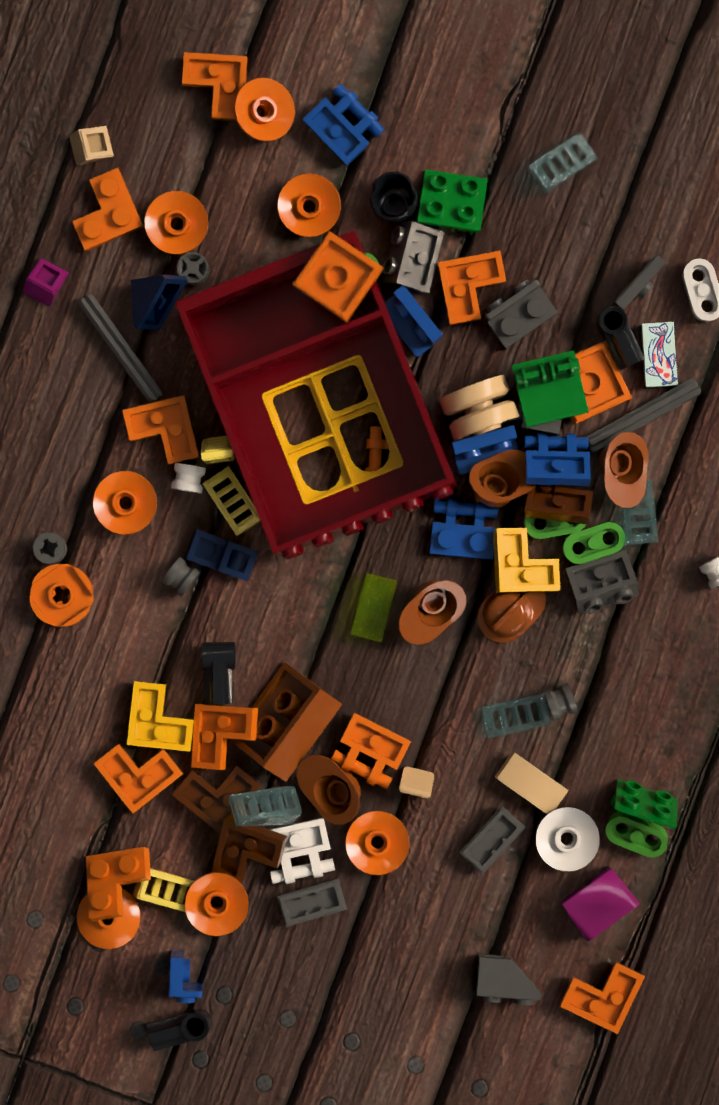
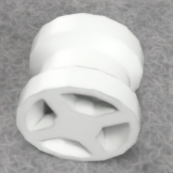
(188, 478)
(711, 569)

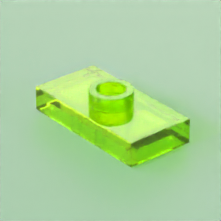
(373, 607)

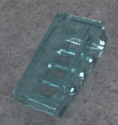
(541, 177)
(652, 536)
(512, 704)
(284, 801)

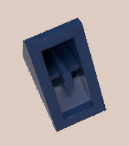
(154, 299)

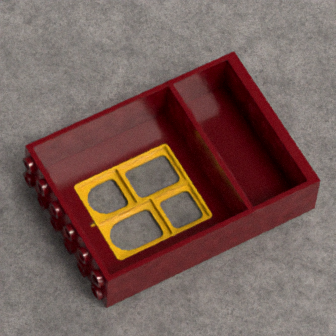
(268, 338)

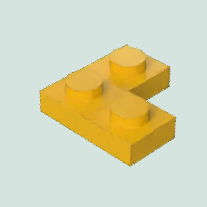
(515, 570)
(148, 724)

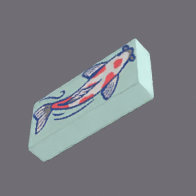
(659, 354)

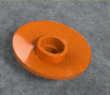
(276, 104)
(309, 189)
(174, 206)
(113, 490)
(377, 860)
(212, 919)
(114, 934)

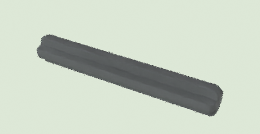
(120, 348)
(645, 414)

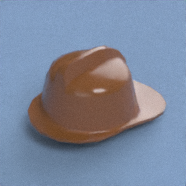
(624, 469)
(499, 478)
(431, 611)
(509, 615)
(329, 789)

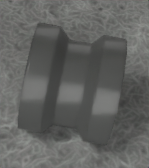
(189, 264)
(57, 551)
(180, 577)
(560, 701)

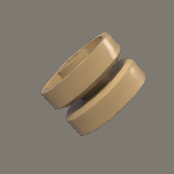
(480, 412)

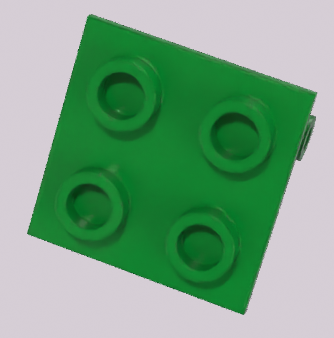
(452, 201)
(550, 388)
(646, 804)

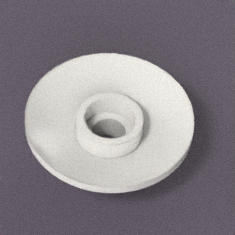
(572, 855)

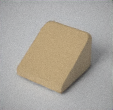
(91, 145)
(416, 782)

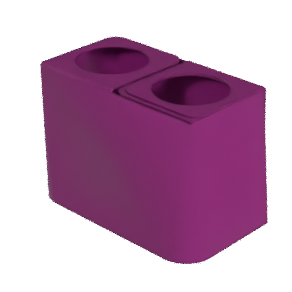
(599, 903)

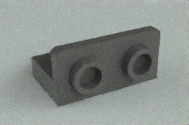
(413, 256)
(520, 313)
(603, 582)

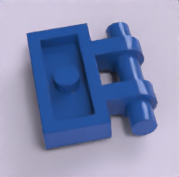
(336, 131)
(557, 467)
(460, 539)

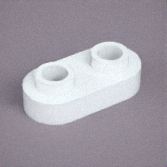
(702, 291)

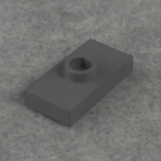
(641, 284)
(492, 839)
(312, 902)

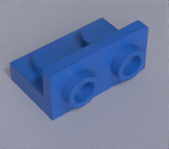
(412, 322)
(483, 446)
(180, 977)

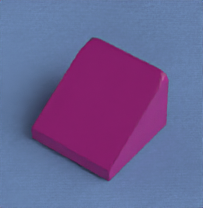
(45, 282)

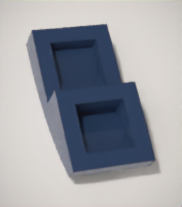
(221, 555)

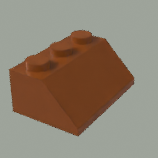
(288, 721)

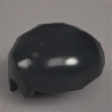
(393, 197)

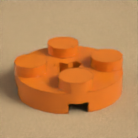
(43, 592)

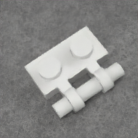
(303, 839)

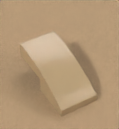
(531, 783)

